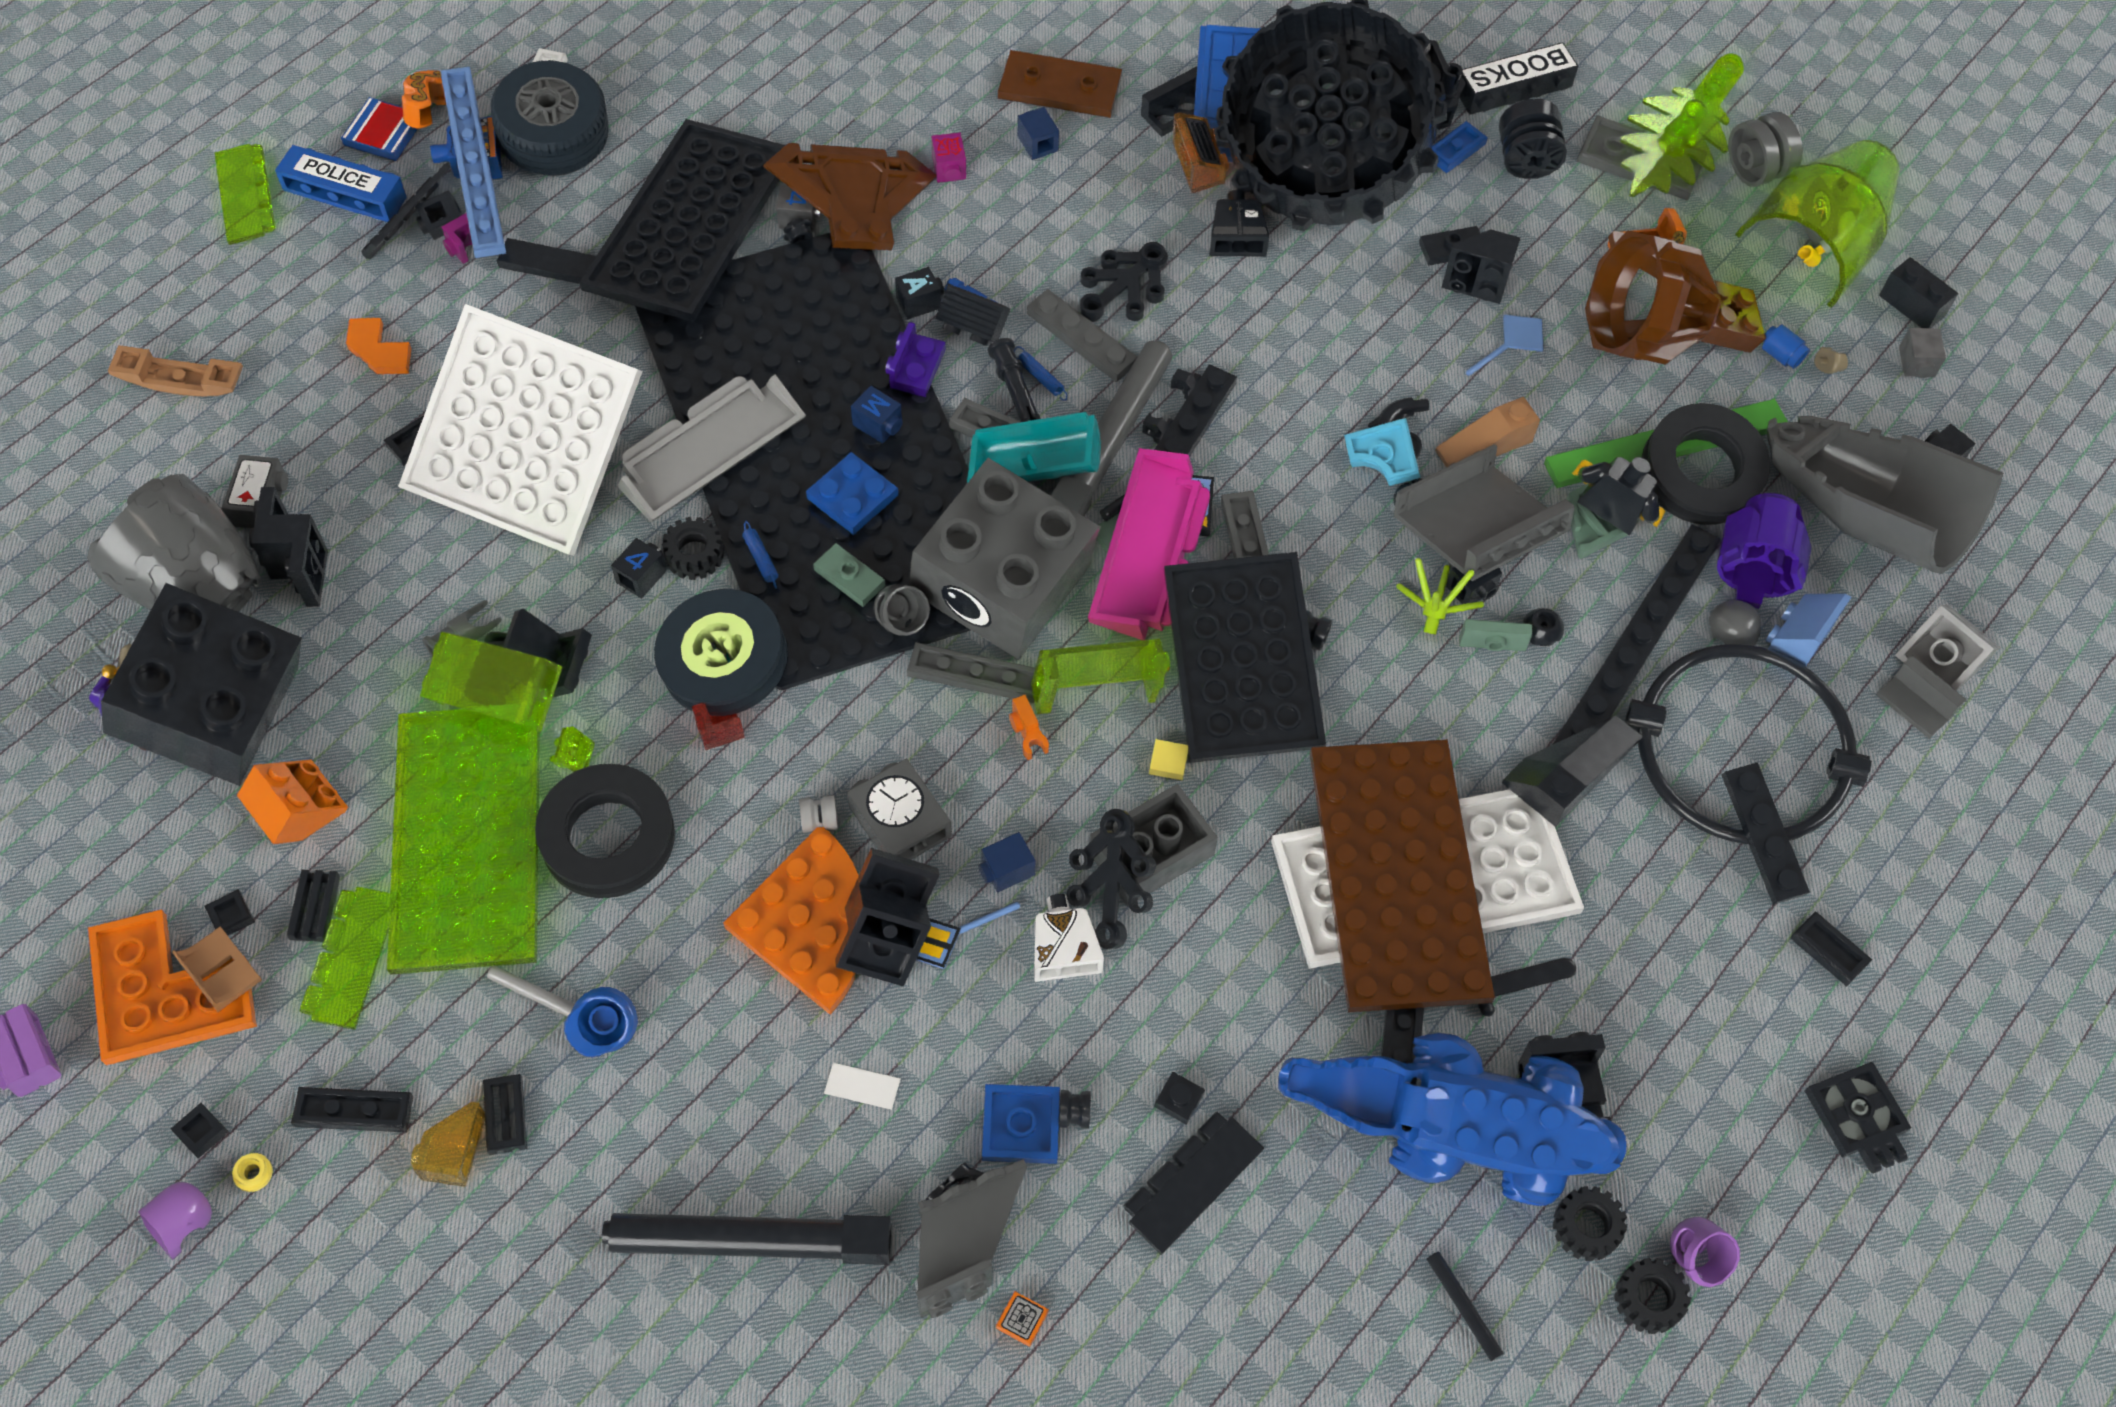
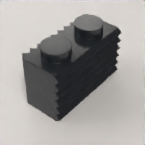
(972, 314)

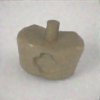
(1830, 361)

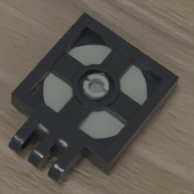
(1861, 1116)

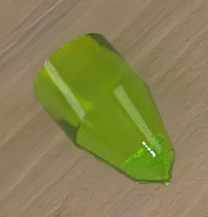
(1841, 198)

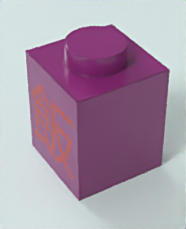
(948, 157)

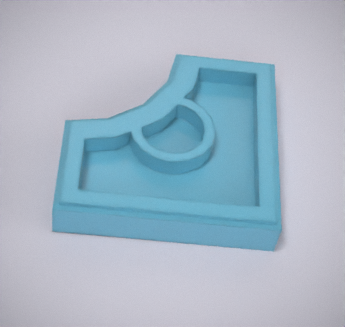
(1386, 449)

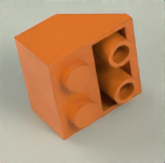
(290, 799)

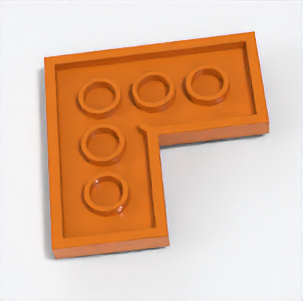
(142, 1001)

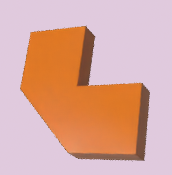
(364, 341)

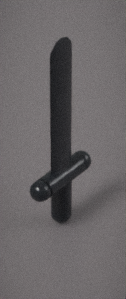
(1528, 978)

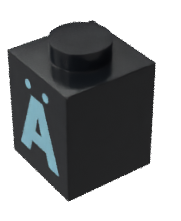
(919, 292)

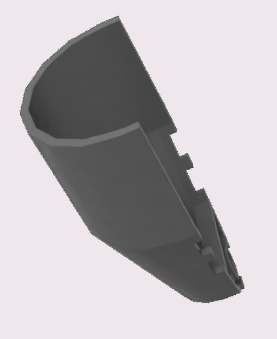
(1887, 489)

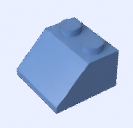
(1806, 625)

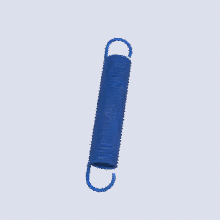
(1041, 373)
(760, 554)

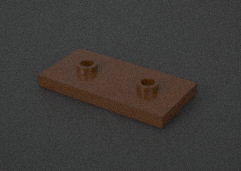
(1060, 83)

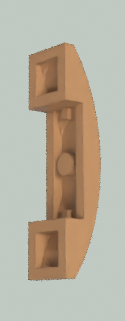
(174, 376)

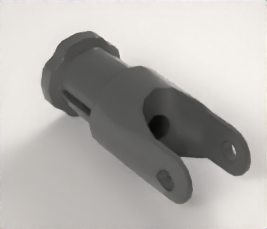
(461, 627)

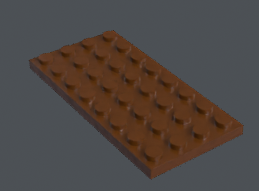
(1400, 876)

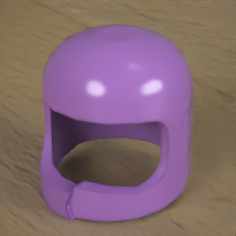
(175, 1215)
(1721, 1247)

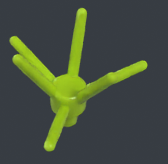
(1435, 607)

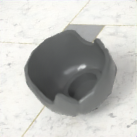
(1735, 623)

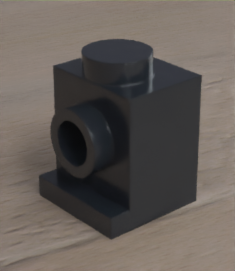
(433, 209)

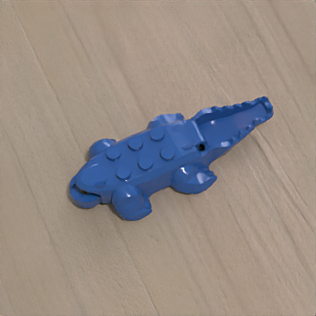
(1465, 1115)

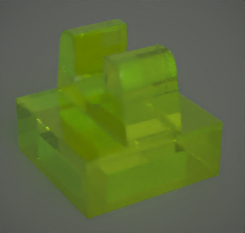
(572, 750)

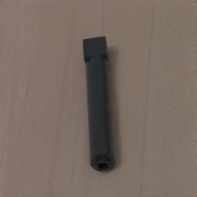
(853, 1239)

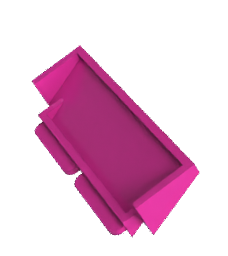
(1153, 530)

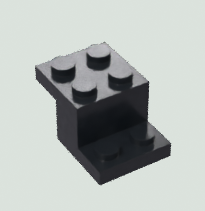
(289, 546)
(887, 917)

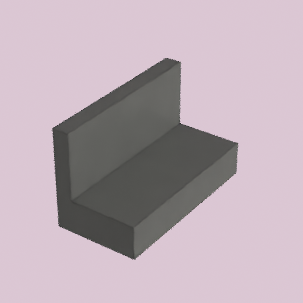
(1921, 697)

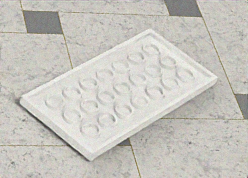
(1513, 862)

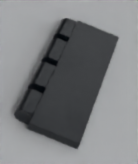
(1189, 1191)

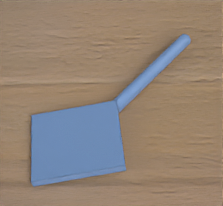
(1518, 334)

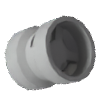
(810, 813)

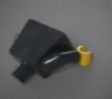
(1620, 492)

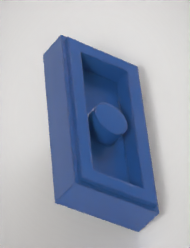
(1458, 146)

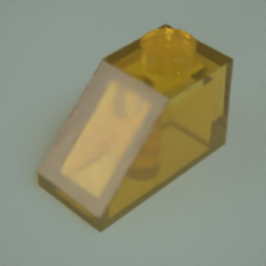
(450, 1147)

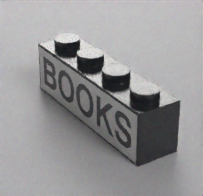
(1518, 78)

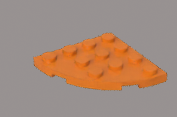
(801, 920)

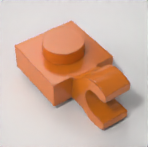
(1025, 721)

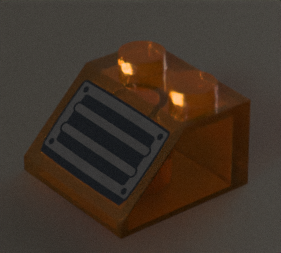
(1198, 152)

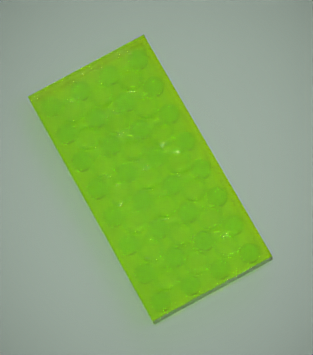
(463, 843)

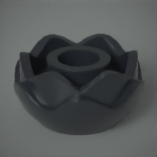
(1545, 635)

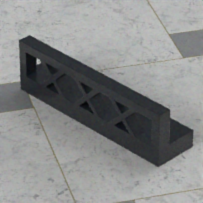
(1167, 99)

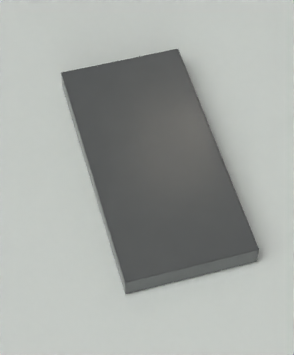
(1606, 152)

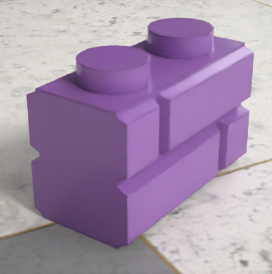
(25, 1052)

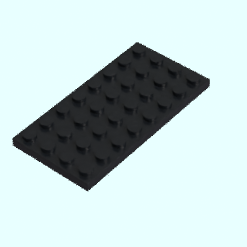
(685, 221)

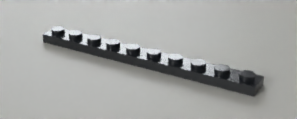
(1642, 632)

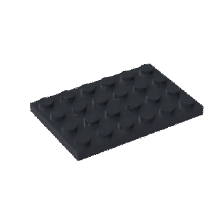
(1244, 657)

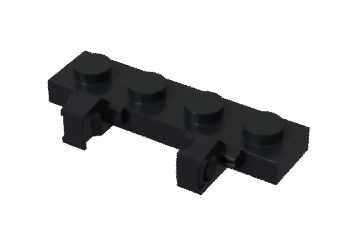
(1203, 401)

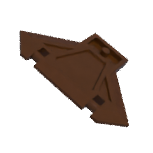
(853, 188)

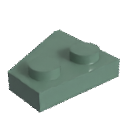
(1589, 529)

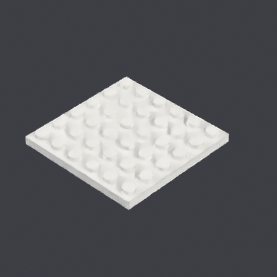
(520, 429)

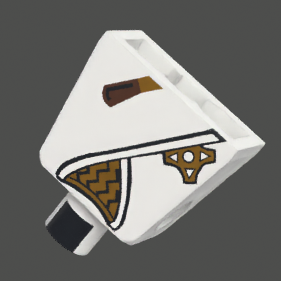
(1065, 942)

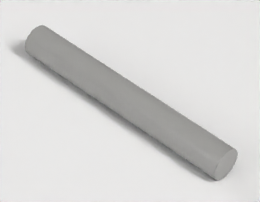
(530, 990)

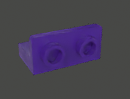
(914, 361)

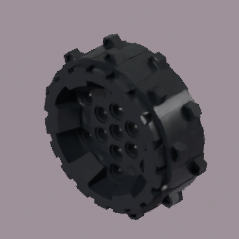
(1290, 58)

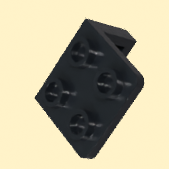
(536, 638)

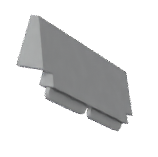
(718, 436)

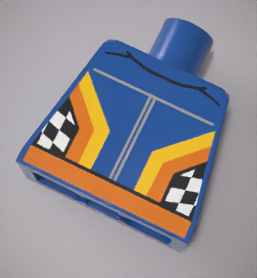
(446, 152)

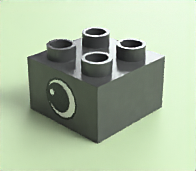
(1003, 558)

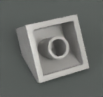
(1949, 647)

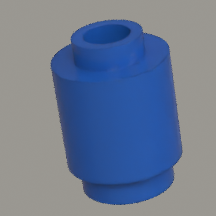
(1785, 346)

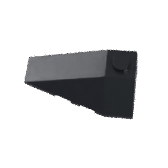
(1567, 771)

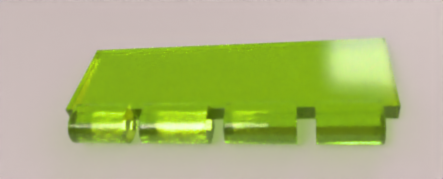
(244, 193)
(351, 967)

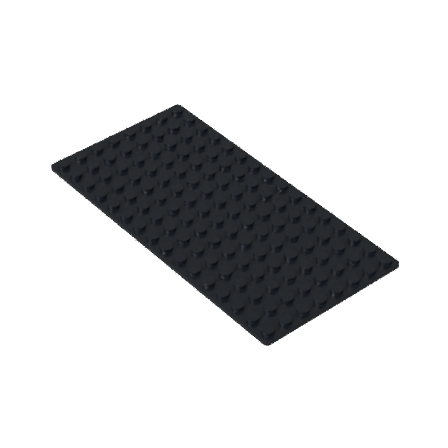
(826, 333)

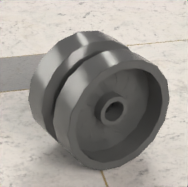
(1765, 149)

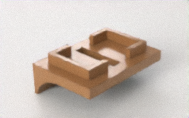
(208, 956)

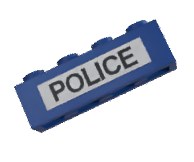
(341, 183)

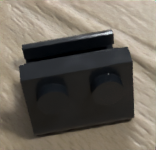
(1582, 1053)

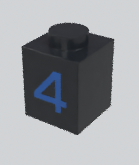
(639, 567)

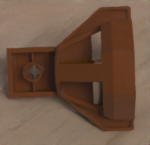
(1685, 307)

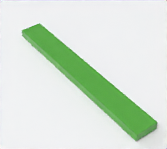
(1562, 465)

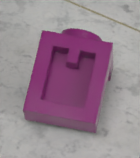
(457, 237)

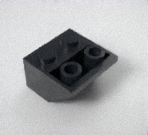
(1481, 265)

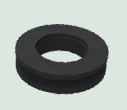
(1726, 430)
(614, 874)

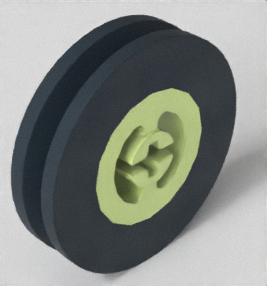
(699, 673)

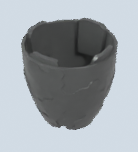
(177, 538)

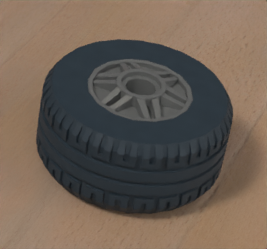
(549, 117)

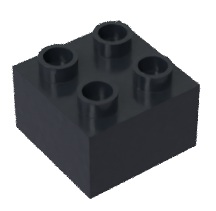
(200, 684)

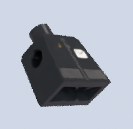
(1239, 227)

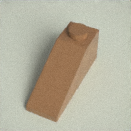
(1505, 426)

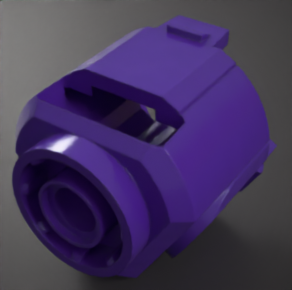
(1765, 549)

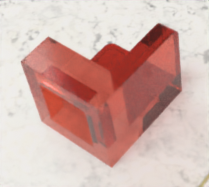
(716, 729)

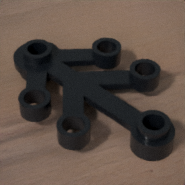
(1149, 258)
(1113, 874)

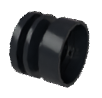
(1532, 138)

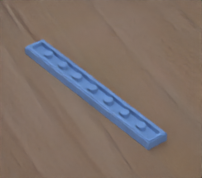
(473, 163)

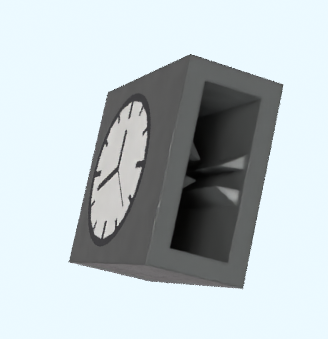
(899, 811)

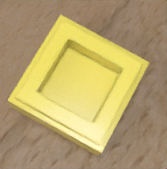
(1168, 759)

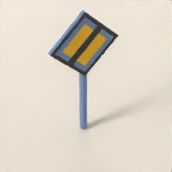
(943, 937)

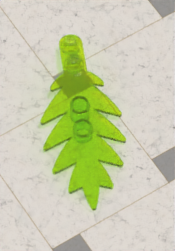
(1682, 130)

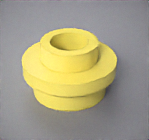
(245, 1165)

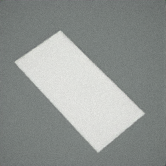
(862, 1086)

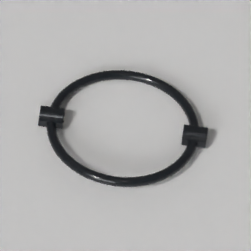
(1844, 765)

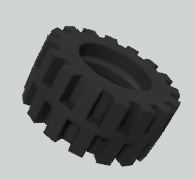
(698, 563)
(1601, 1205)
(1668, 1280)

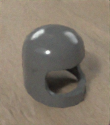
(899, 604)

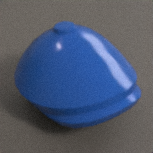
(601, 1022)

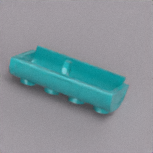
(1040, 447)

